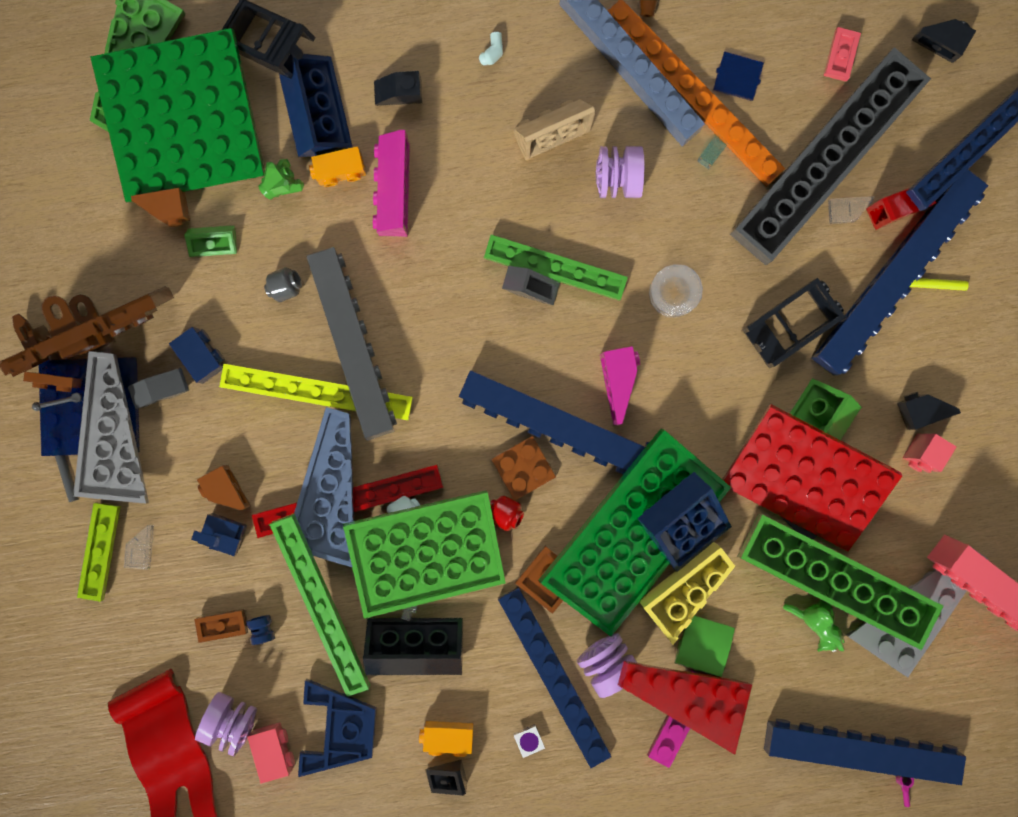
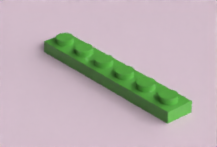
(556, 267)

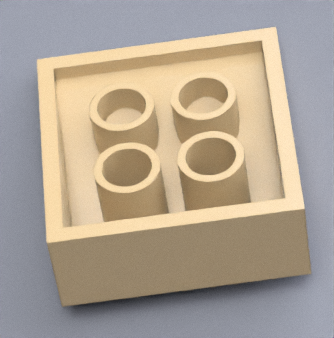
(554, 127)

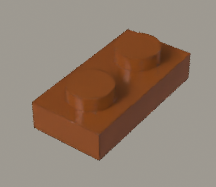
(42, 381)
(221, 626)

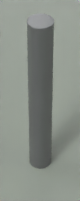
(66, 477)

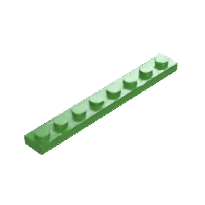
(320, 604)

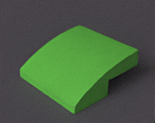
(705, 646)

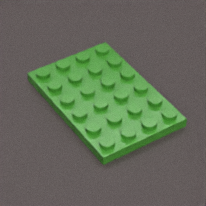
(424, 553)

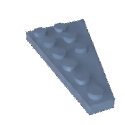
(328, 490)

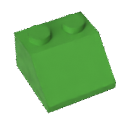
(826, 408)

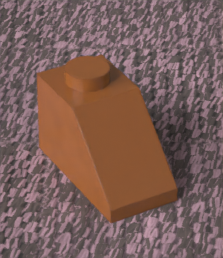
(166, 205)
(222, 488)

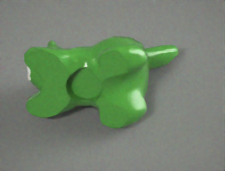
(821, 620)

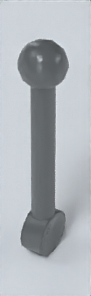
(76, 397)

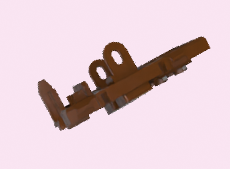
(77, 333)

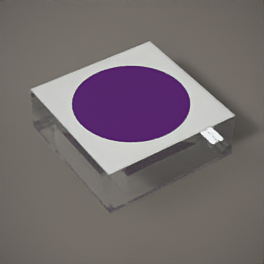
(529, 740)

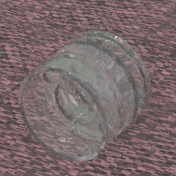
(687, 284)

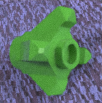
(279, 180)

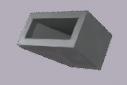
(530, 285)

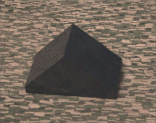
(448, 778)

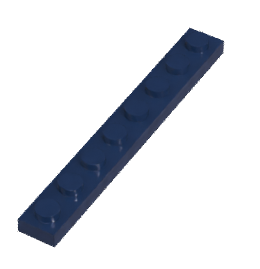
(965, 153)
(554, 677)

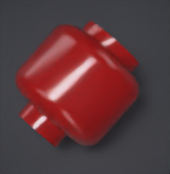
(506, 513)

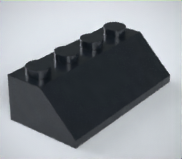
(413, 646)

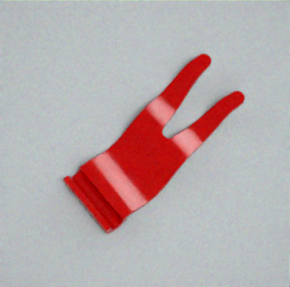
(164, 746)

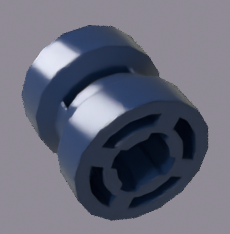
(260, 629)

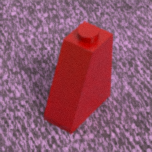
(892, 209)

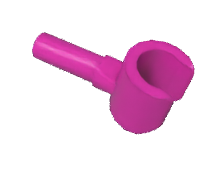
(905, 789)

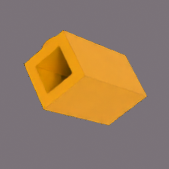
(337, 166)
(447, 738)

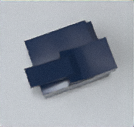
(221, 534)

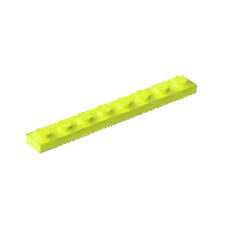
(302, 389)

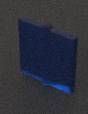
(738, 76)

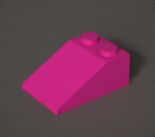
(619, 374)

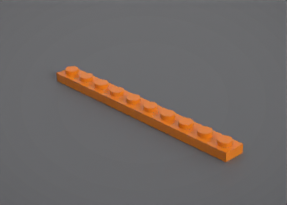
(699, 97)

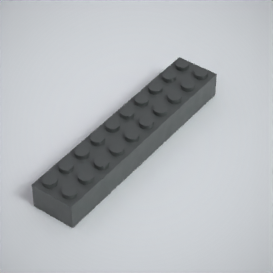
(830, 156)

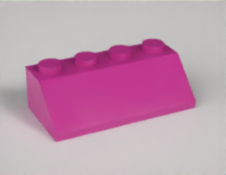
(393, 184)

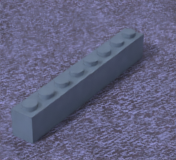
(635, 68)

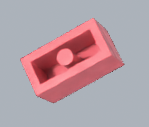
(929, 453)
(271, 752)

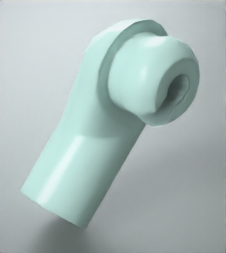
(494, 52)

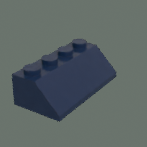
(315, 106)

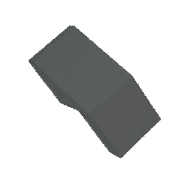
(158, 388)

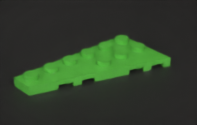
(137, 25)

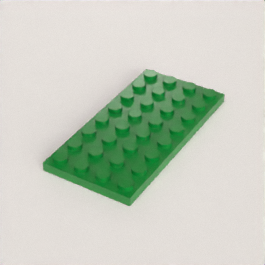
(611, 555)

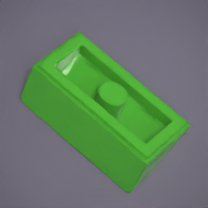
(211, 241)

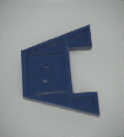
(347, 733)

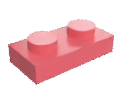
(842, 54)

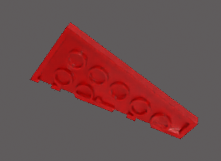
(699, 701)

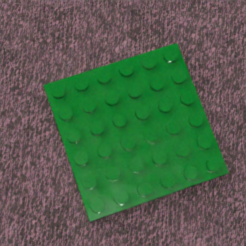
(179, 114)

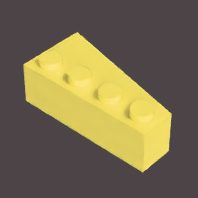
(686, 591)

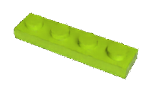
(98, 551)

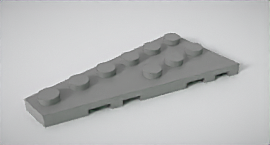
(107, 446)
(896, 652)

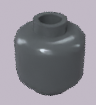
(283, 284)

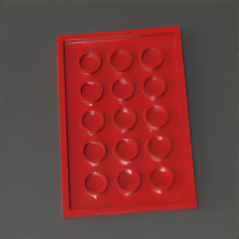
(811, 478)

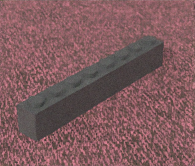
(350, 343)

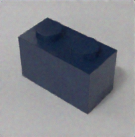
(197, 354)

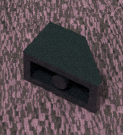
(946, 38)
(398, 89)
(924, 410)

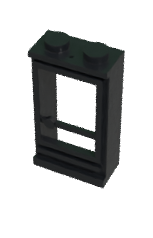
(282, 44)
(766, 342)

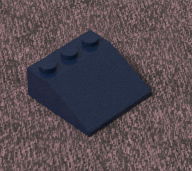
(685, 521)

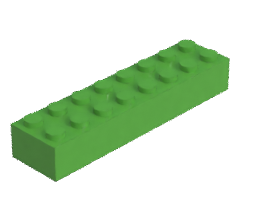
(840, 581)

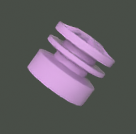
(620, 172)
(605, 661)
(226, 724)

